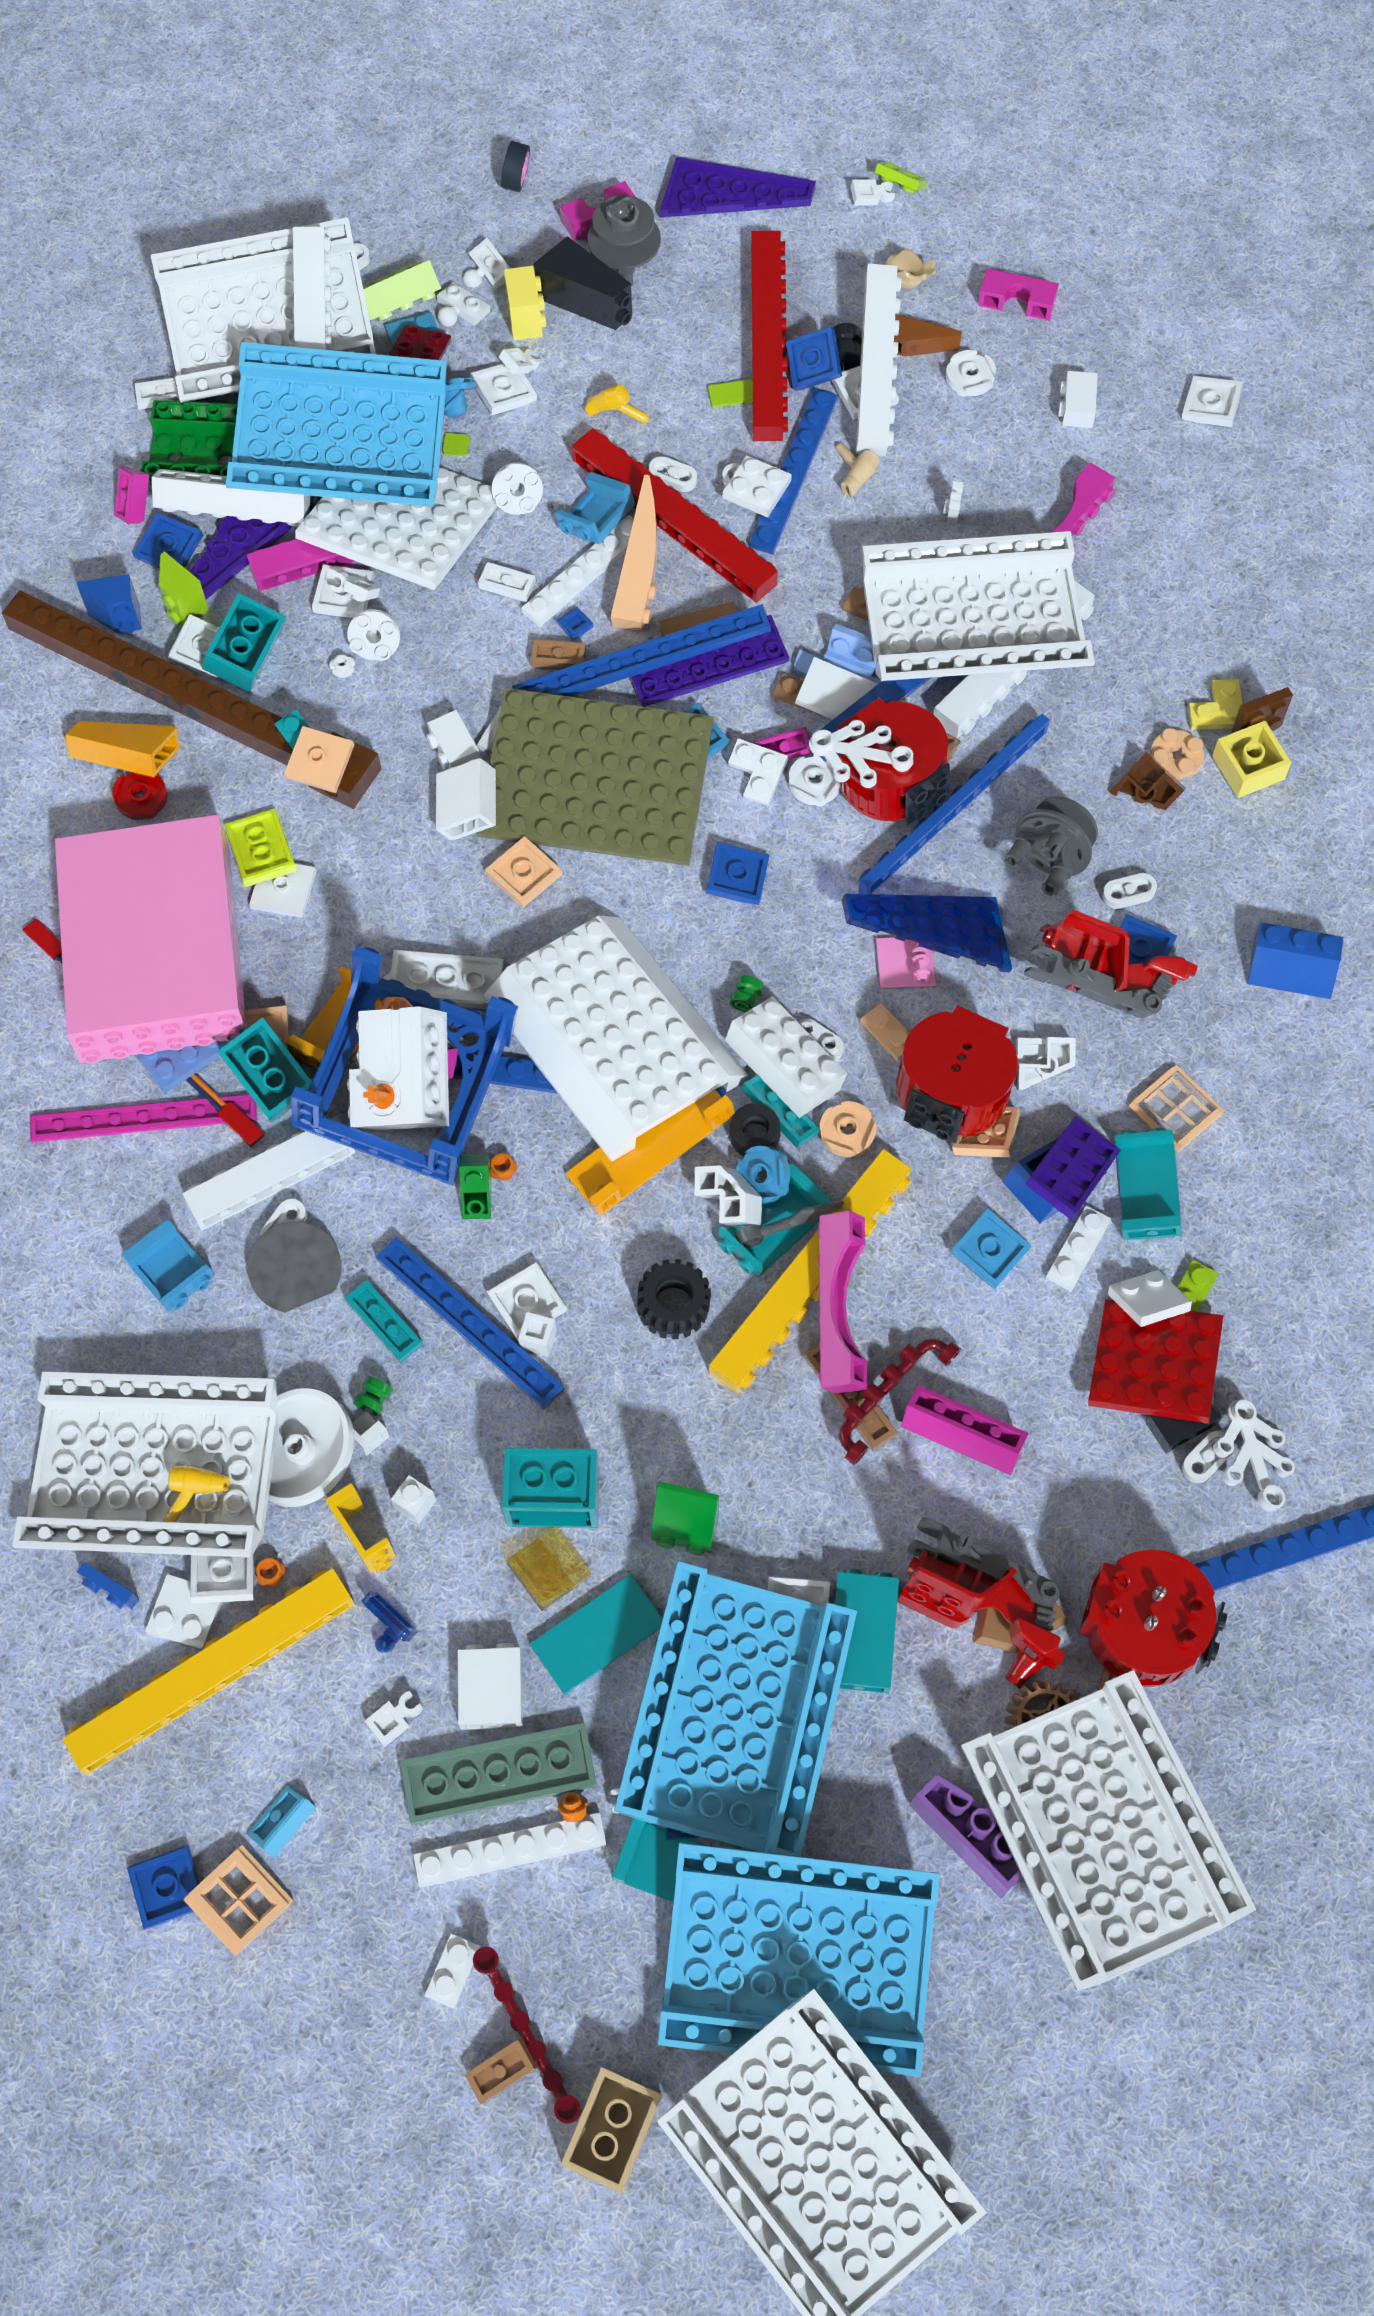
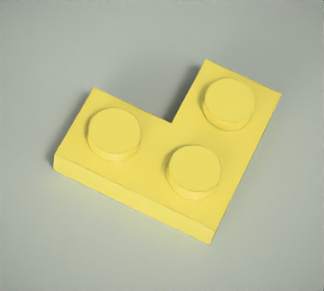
(1221, 712)

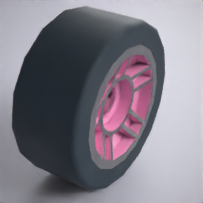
(515, 166)

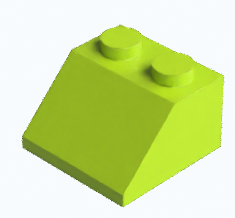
(180, 591)

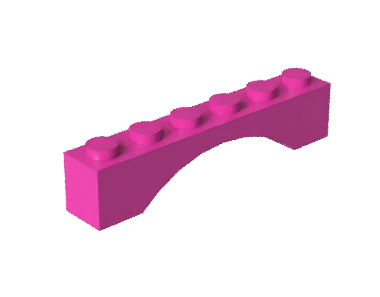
(1090, 490)
(841, 1243)

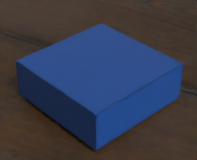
(575, 623)

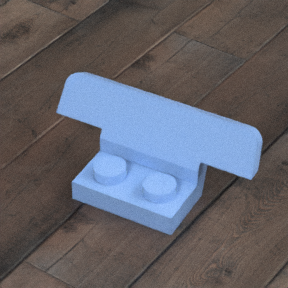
(845, 650)

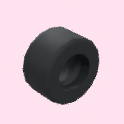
(751, 1114)

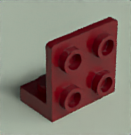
(420, 343)

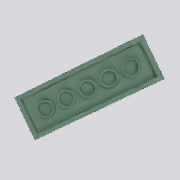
(498, 1773)

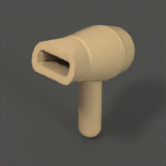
(861, 468)

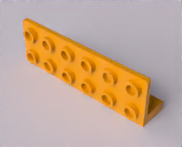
(609, 1182)

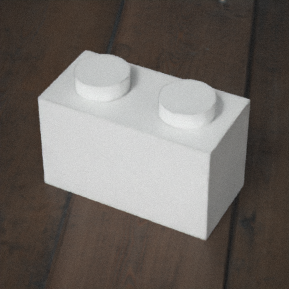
(1079, 399)
(451, 740)

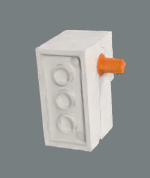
(401, 1068)

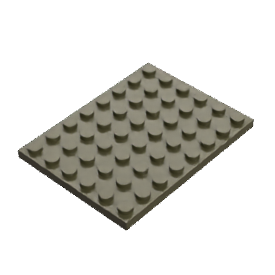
(598, 776)

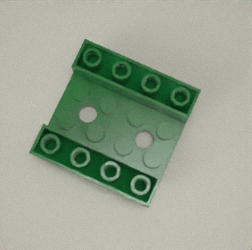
(195, 431)

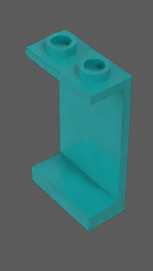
(1148, 1184)
(758, 1259)
(873, 1634)
(649, 1860)

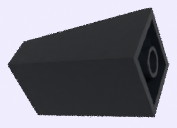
(584, 285)

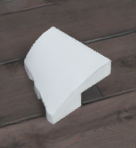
(1054, 1057)

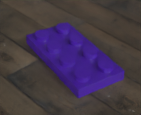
(1072, 1167)

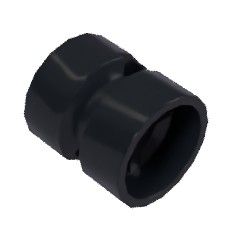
(849, 345)

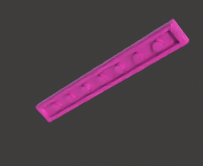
(134, 1118)

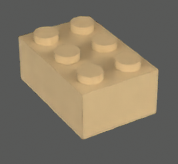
(612, 2130)

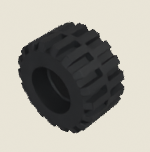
(673, 1321)

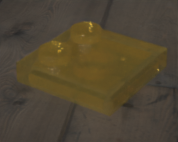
(548, 1568)

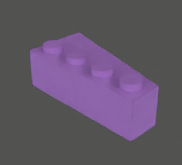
(969, 1832)

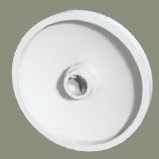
(310, 1447)

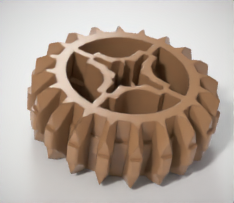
(1055, 1697)

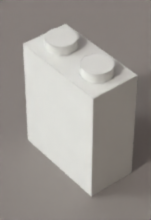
(466, 799)
(490, 1687)

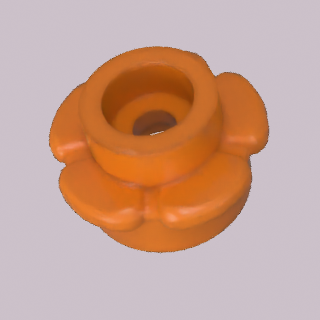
(503, 1160)
(269, 1564)
(573, 1807)

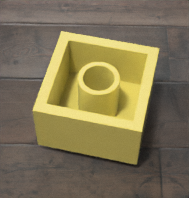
(524, 302)
(1251, 759)

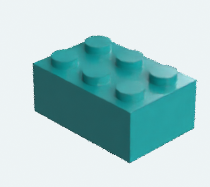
(243, 642)
(265, 1068)

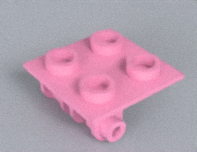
(904, 964)

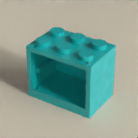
(551, 1487)

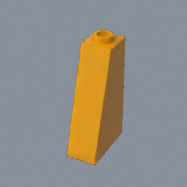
(123, 745)

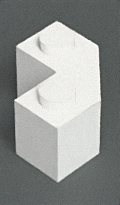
(738, 1199)

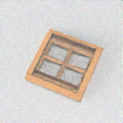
(1178, 1105)
(238, 1900)

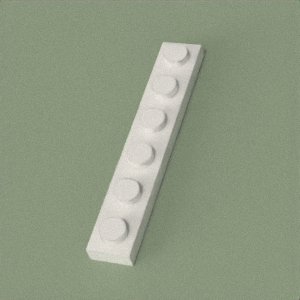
(579, 574)
(509, 1850)

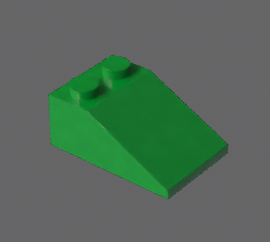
(685, 1518)

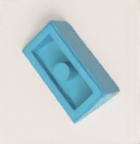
(281, 1820)

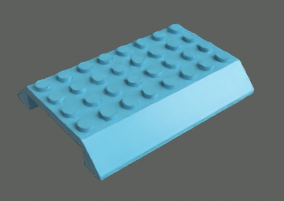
(338, 424)
(736, 1713)
(774, 1926)

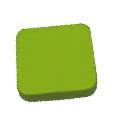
(456, 444)

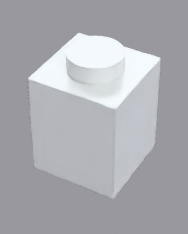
(413, 1499)

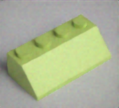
(400, 289)

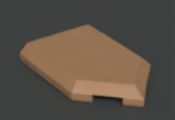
(994, 1628)

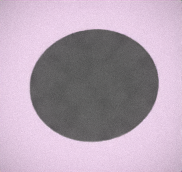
(293, 1265)

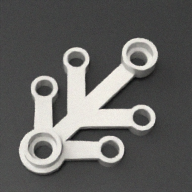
(858, 750)
(1255, 1451)

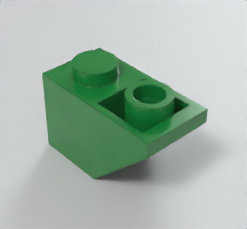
(475, 1185)

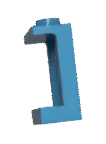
(598, 510)
(168, 1266)

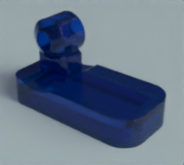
(397, 1625)

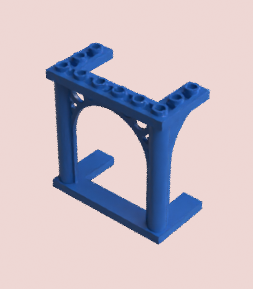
(368, 986)

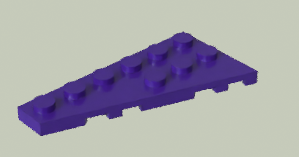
(717, 188)
(228, 549)

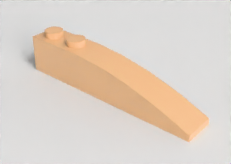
(639, 567)

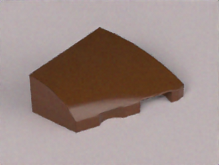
(1150, 783)

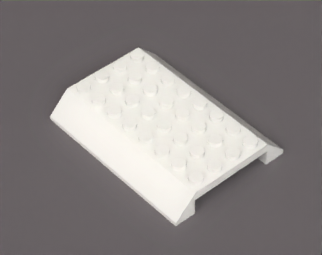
(246, 294)
(974, 606)
(613, 1033)
(111, 1454)
(1108, 1832)
(819, 2163)

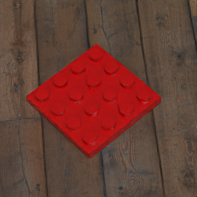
(1156, 1367)

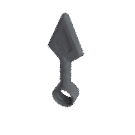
(754, 1234)

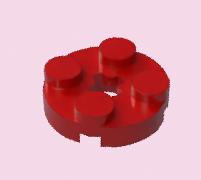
(144, 807)

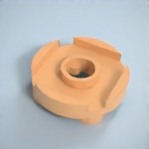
(1186, 744)
(842, 1115)

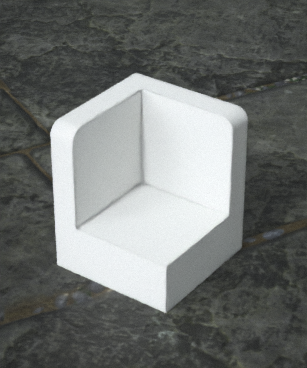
(537, 1334)
(368, 1433)

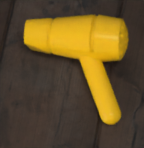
(614, 398)
(192, 1480)

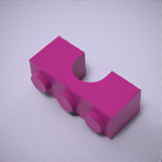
(578, 215)
(1002, 286)

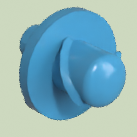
(455, 398)

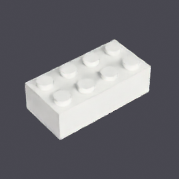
(785, 1056)

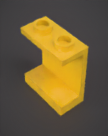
(343, 1506)

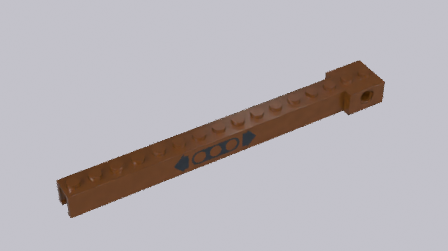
(174, 688)

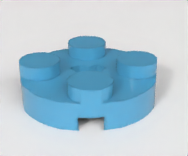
(777, 1170)

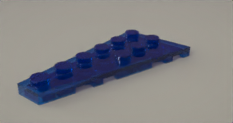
(939, 923)

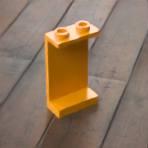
(314, 1041)

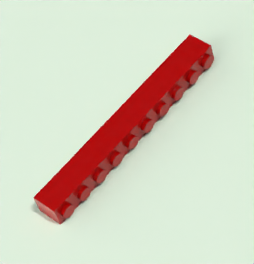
(767, 336)
(680, 518)

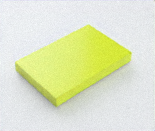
(260, 847)

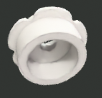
(342, 671)

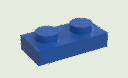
(116, 1593)

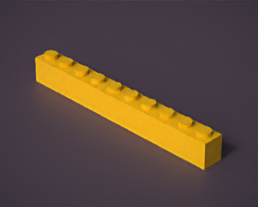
(800, 1281)
(207, 1672)

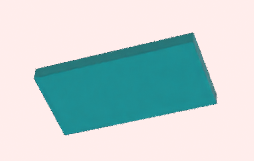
(597, 1634)

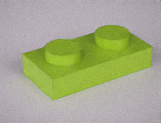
(892, 173)
(1197, 1283)

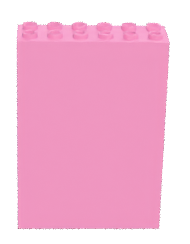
(149, 939)

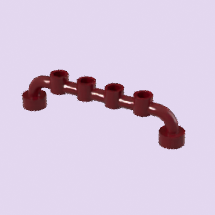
(875, 1394)
(567, 2107)

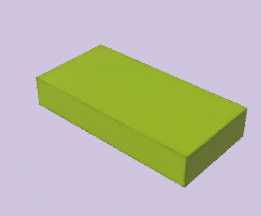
(731, 393)

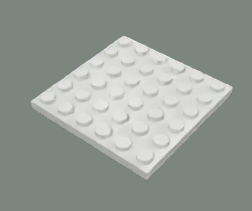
(404, 538)

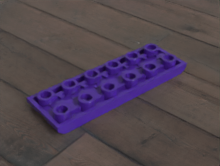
(711, 667)

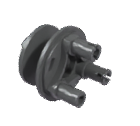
(624, 234)
(1055, 840)

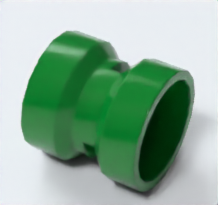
(746, 994)
(373, 1395)

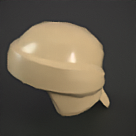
(911, 268)

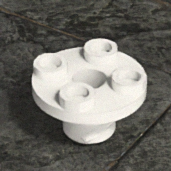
(517, 488)
(373, 635)

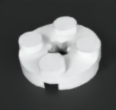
(970, 385)
(808, 792)

